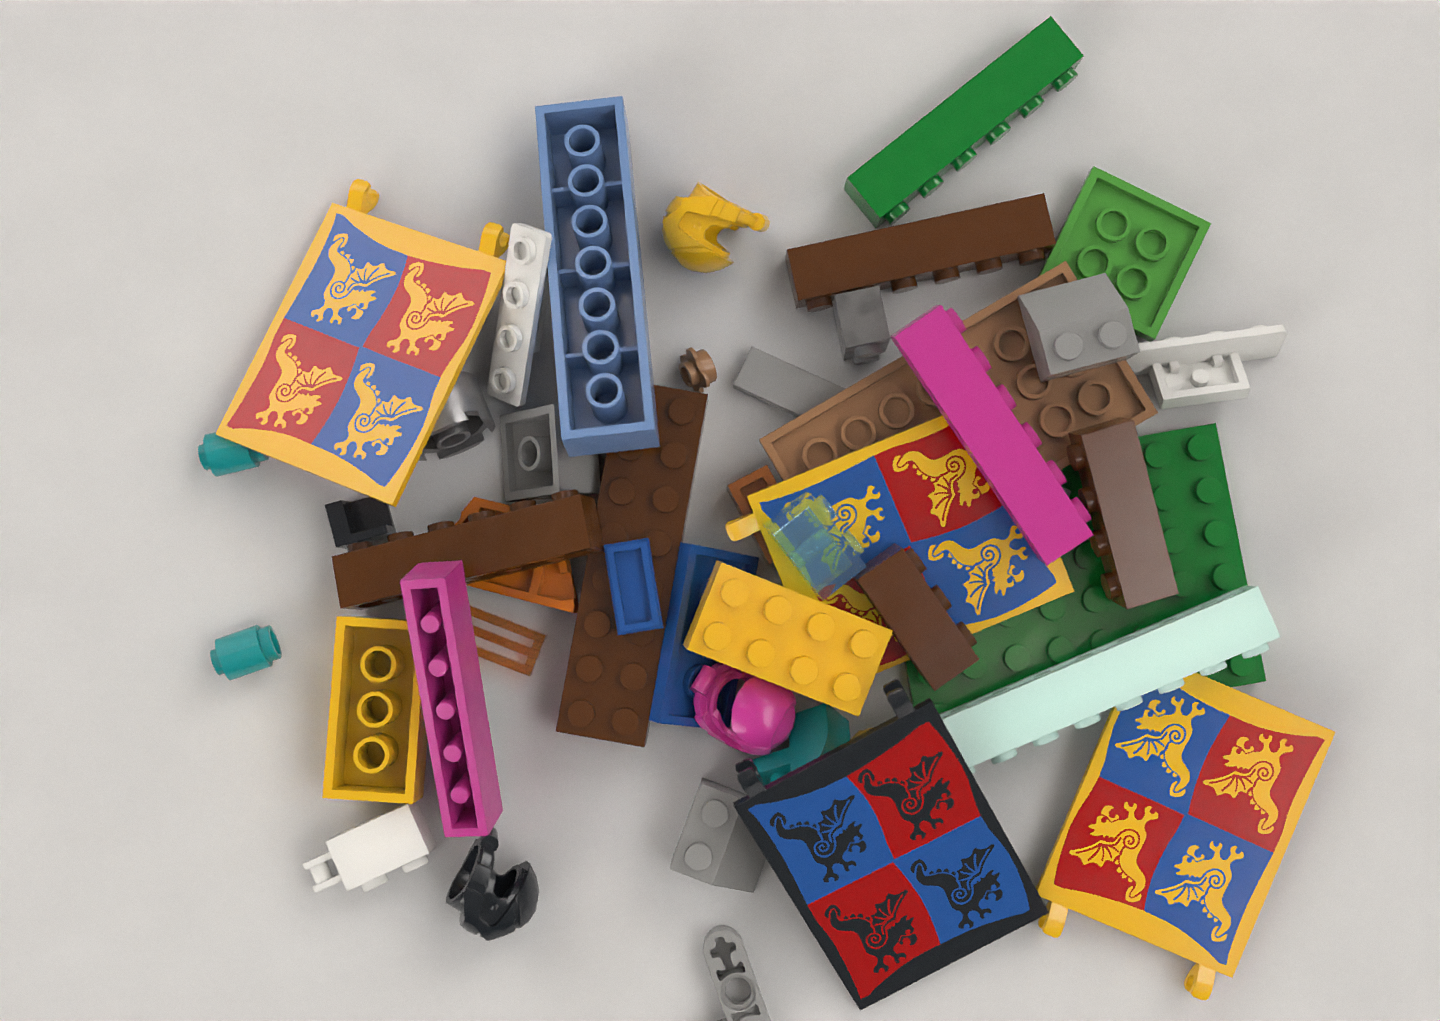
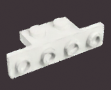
(520, 313)
(1205, 365)

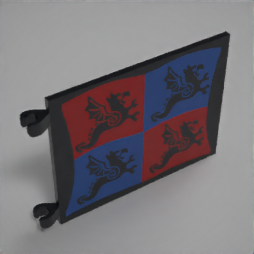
(890, 852)

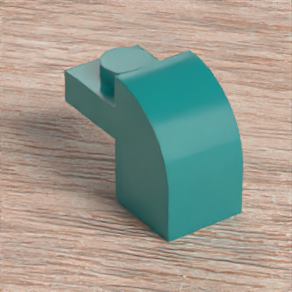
(813, 734)

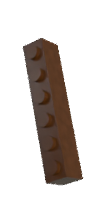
(921, 251)
(486, 544)

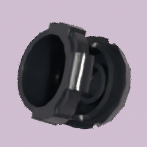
(491, 901)

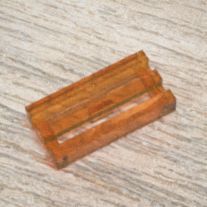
(532, 652)

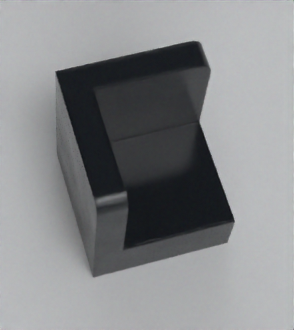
(359, 521)

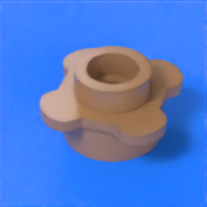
(697, 369)

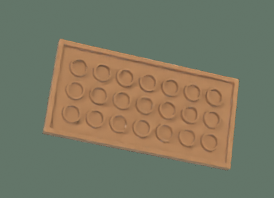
(896, 400)

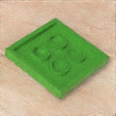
(1134, 240)

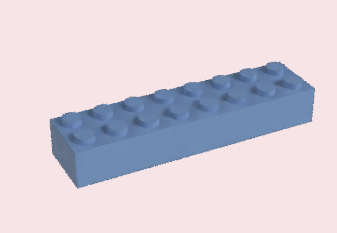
(596, 278)

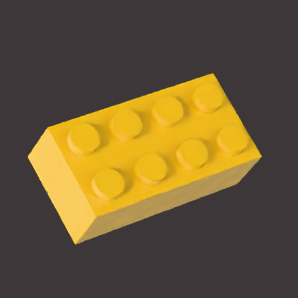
(787, 638)
(374, 714)

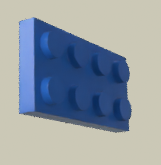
(677, 665)

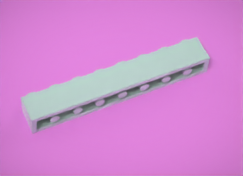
(1112, 676)

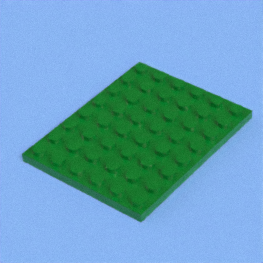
(1205, 558)

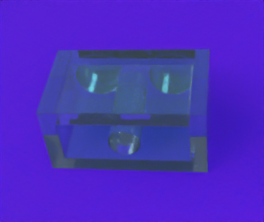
(815, 544)

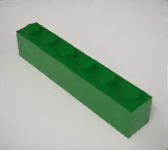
(963, 123)

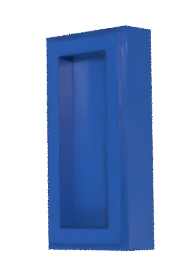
(633, 586)

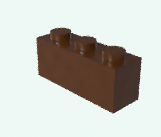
(917, 615)

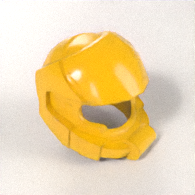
(695, 222)

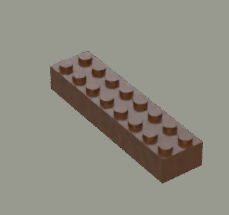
(640, 497)

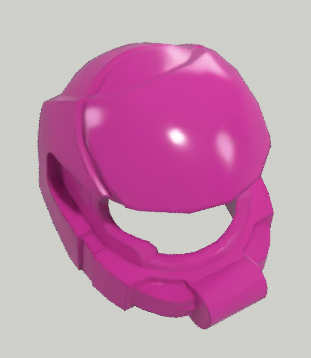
(760, 714)

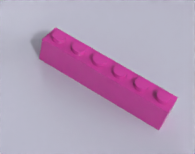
(992, 434)
(452, 697)

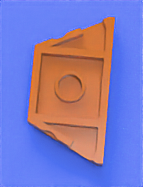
(543, 585)

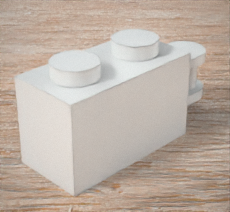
(374, 849)

